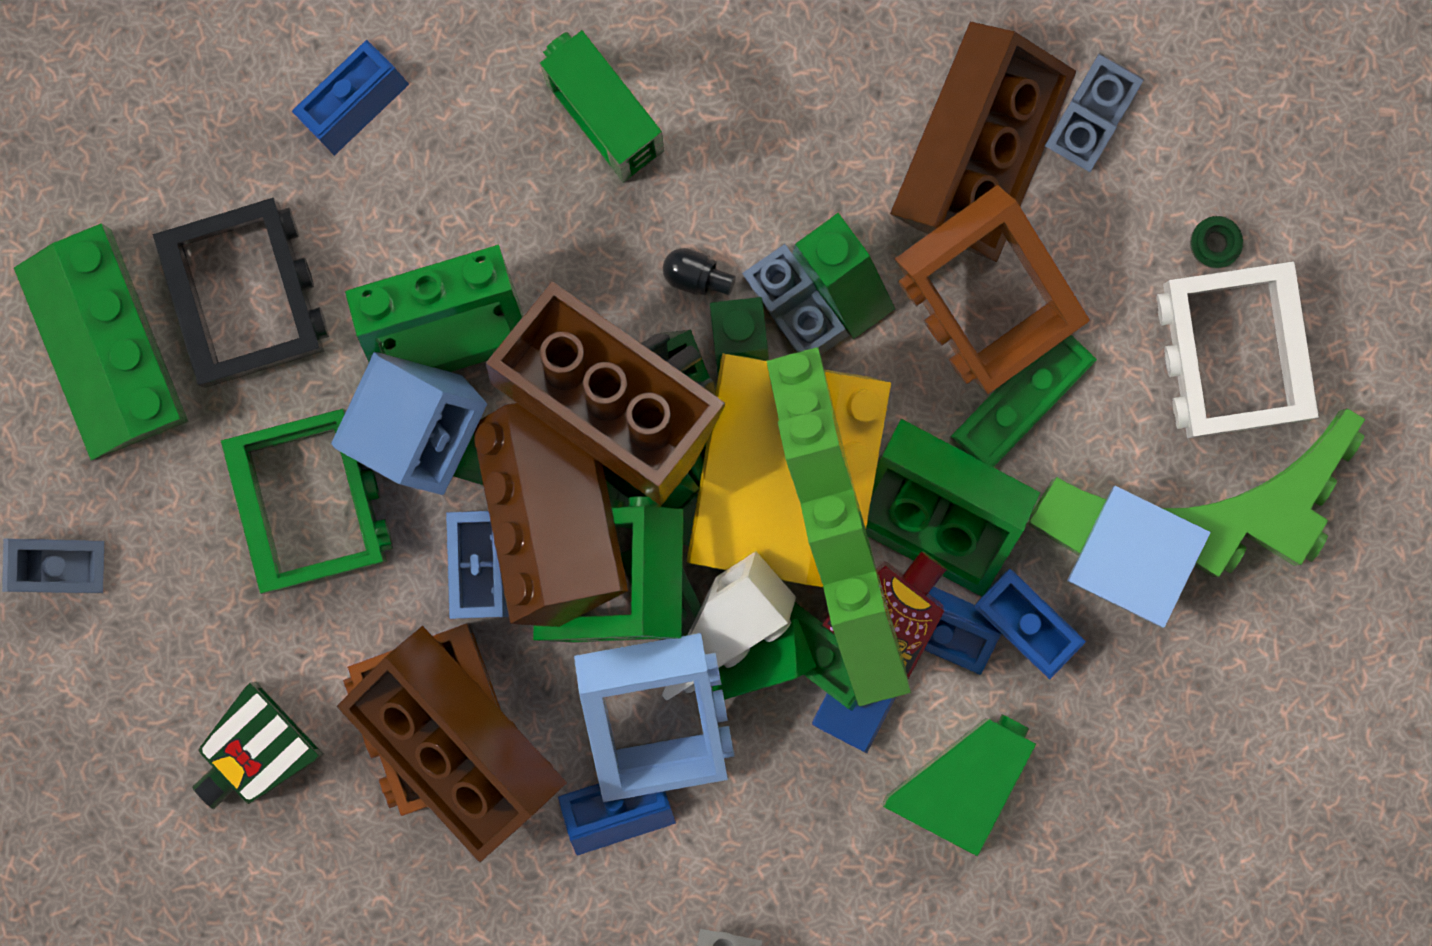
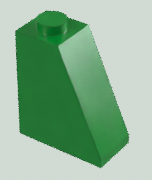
(844, 275)
(965, 784)

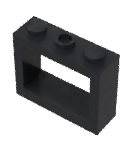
(295, 278)

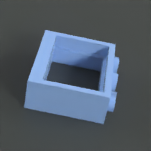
(659, 764)

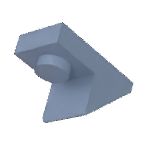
(53, 566)

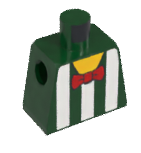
(252, 749)

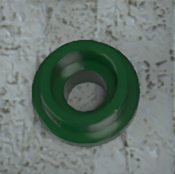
(1228, 230)

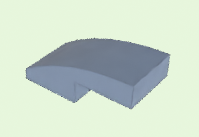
(1094, 112)
(795, 302)

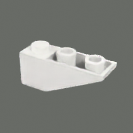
(738, 612)

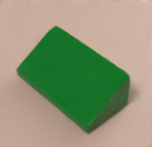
(768, 664)

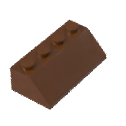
(984, 130)
(605, 392)
(547, 519)
(451, 743)

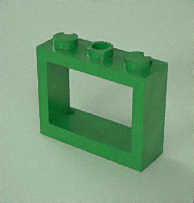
(601, 104)
(439, 312)
(254, 515)
(655, 581)

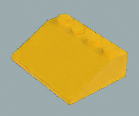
(745, 481)

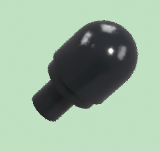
(695, 273)

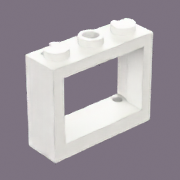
(1292, 345)

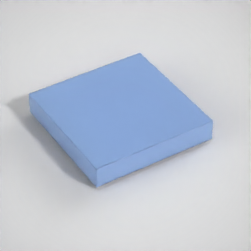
(1138, 556)

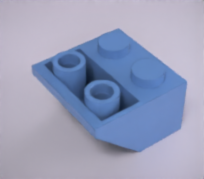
(410, 422)
(473, 567)

